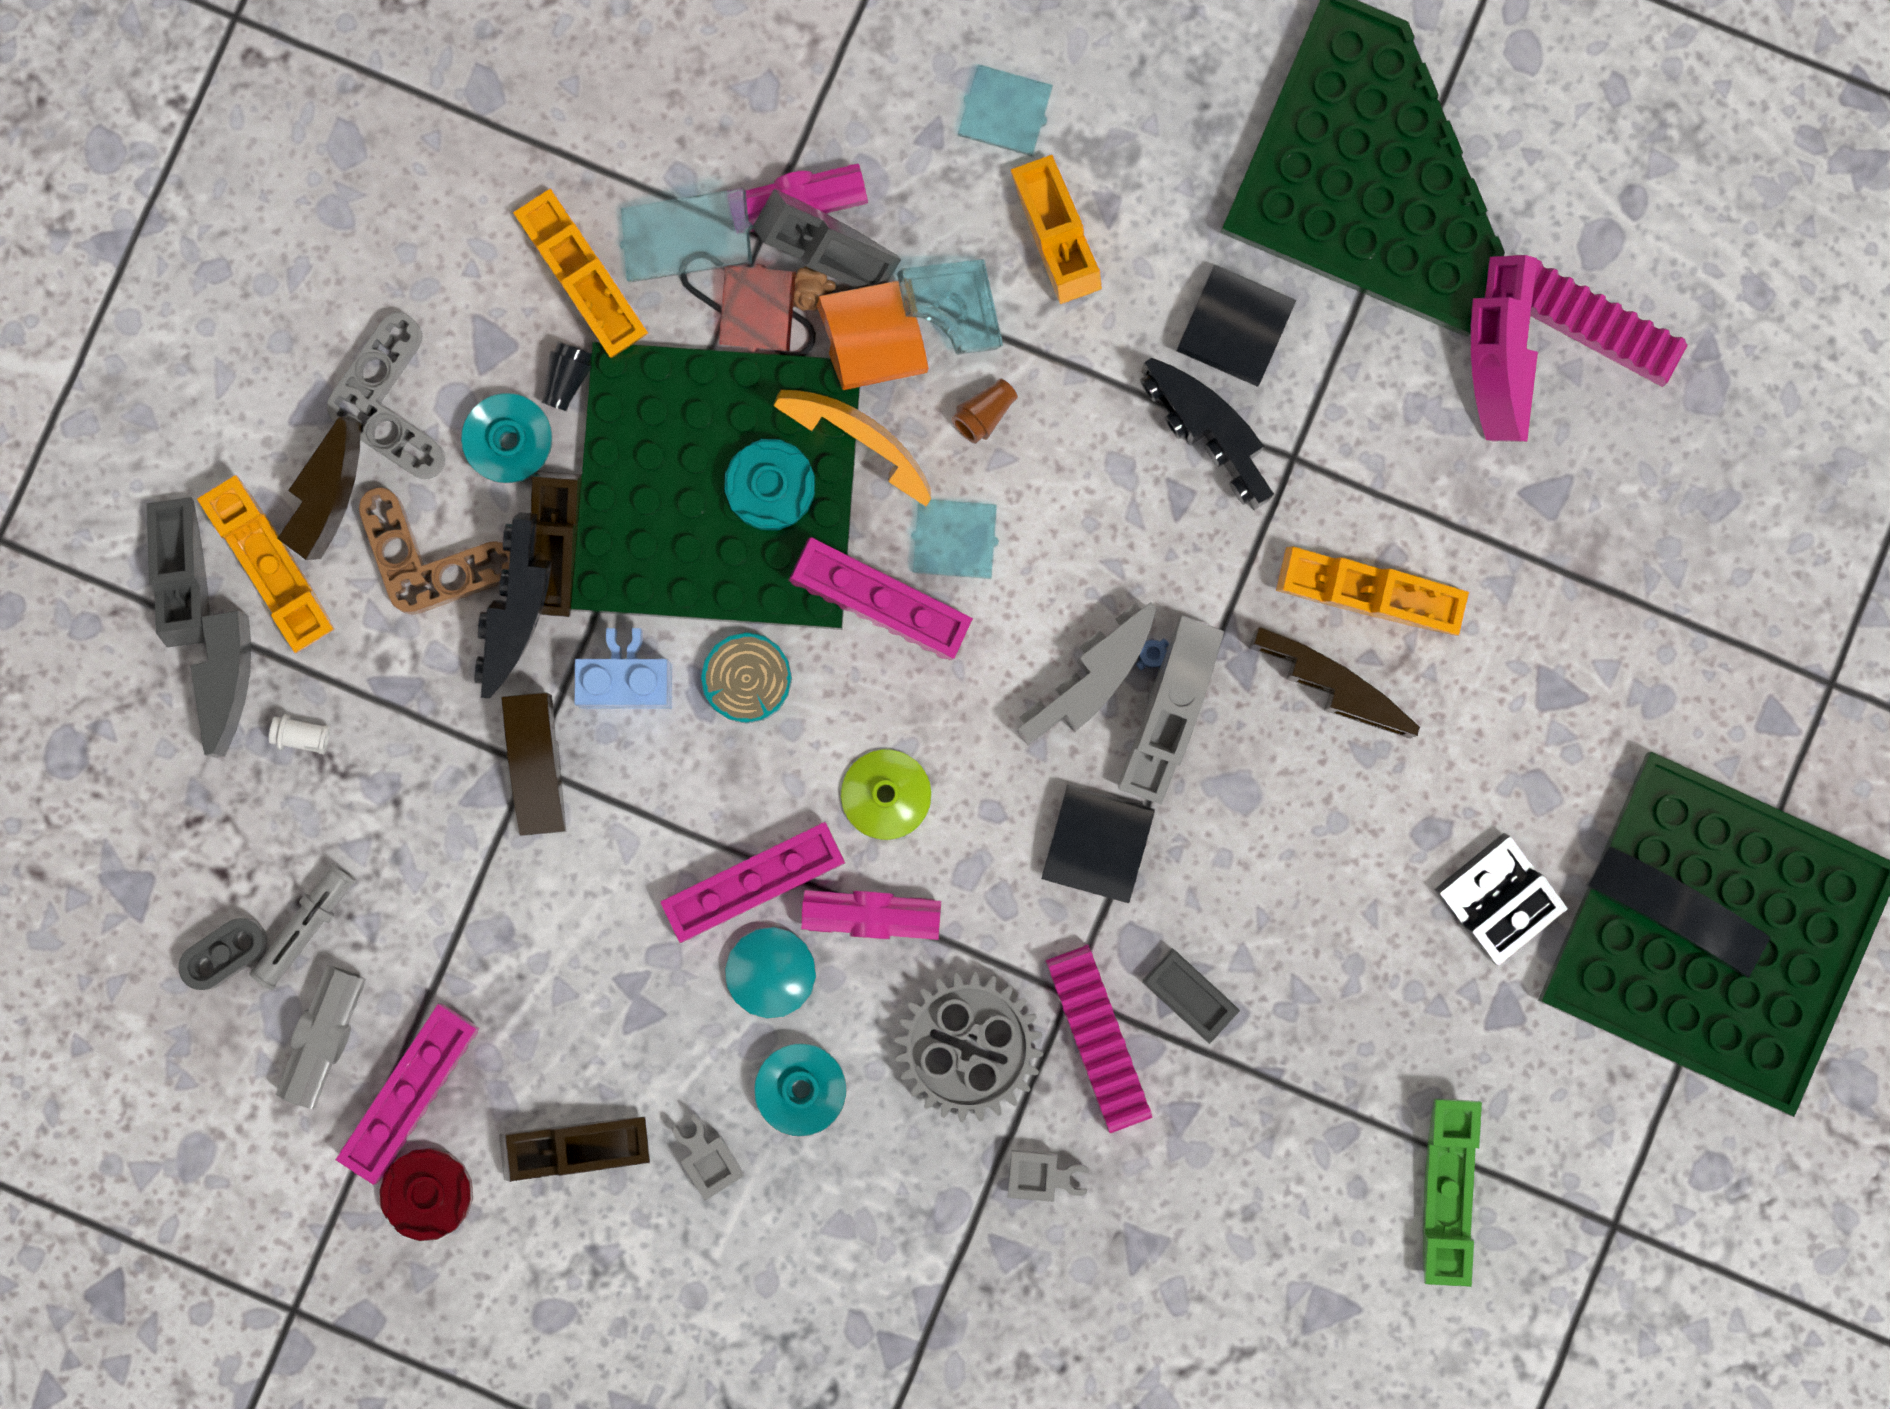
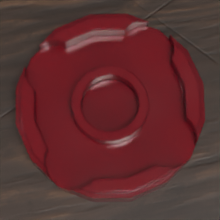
(426, 1194)

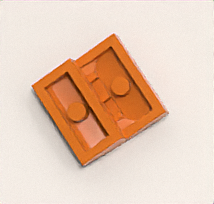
(872, 336)

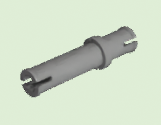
(335, 882)

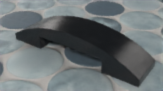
(1679, 910)

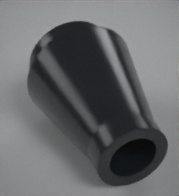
(565, 374)

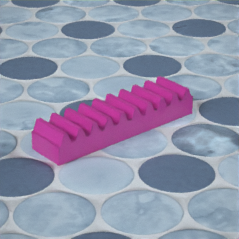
(1605, 326)
(880, 599)
(752, 882)
(1098, 1039)
(407, 1094)

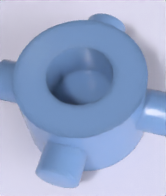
(1152, 654)

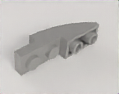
(1106, 664)
(1172, 709)

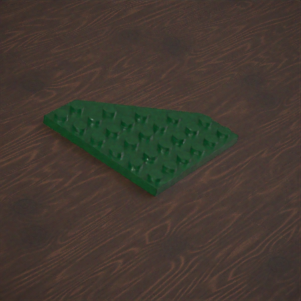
(1368, 173)

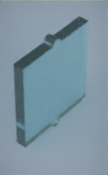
(1005, 110)
(955, 539)

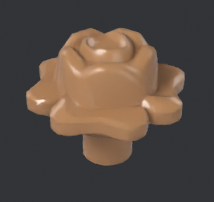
(809, 286)

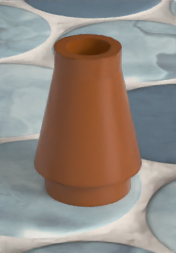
(982, 413)

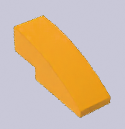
(1056, 229)

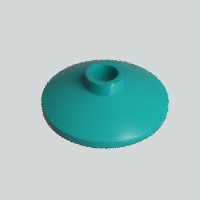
(491, 422)
(775, 1089)

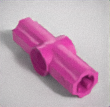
(825, 190)
(871, 915)

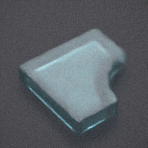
(956, 300)

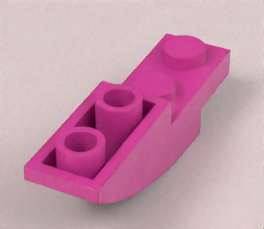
(1499, 353)

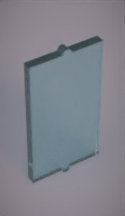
(686, 235)

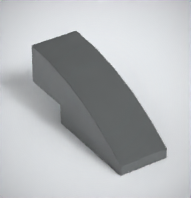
(824, 242)
(177, 571)
(223, 680)

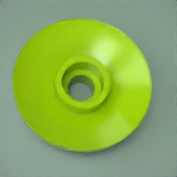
(892, 818)

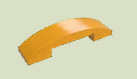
(809, 408)
(267, 563)

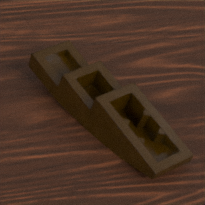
(1348, 692)

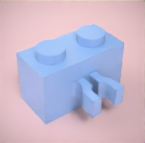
(623, 682)

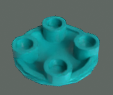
(770, 972)

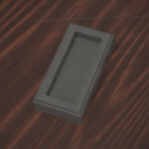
(1190, 995)

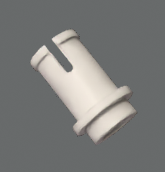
(298, 735)

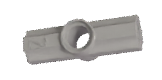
(320, 1037)

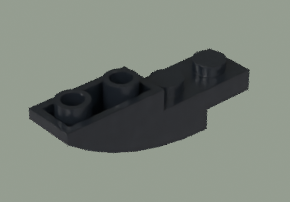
(1201, 412)
(512, 622)

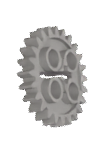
(953, 1086)

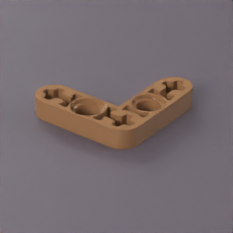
(413, 568)

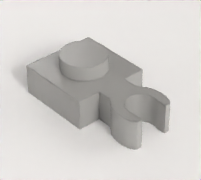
(710, 1164)
(1036, 1176)

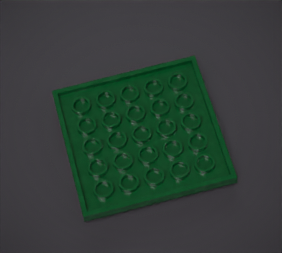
(653, 487)
(1770, 868)

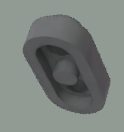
(224, 952)

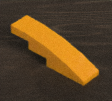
(580, 273)
(1372, 591)

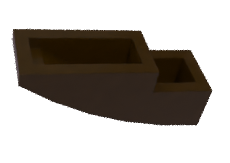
(324, 490)
(556, 503)
(534, 763)
(574, 1148)

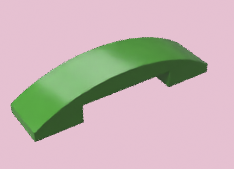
(1449, 1192)

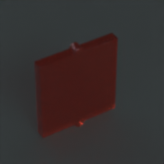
(757, 308)

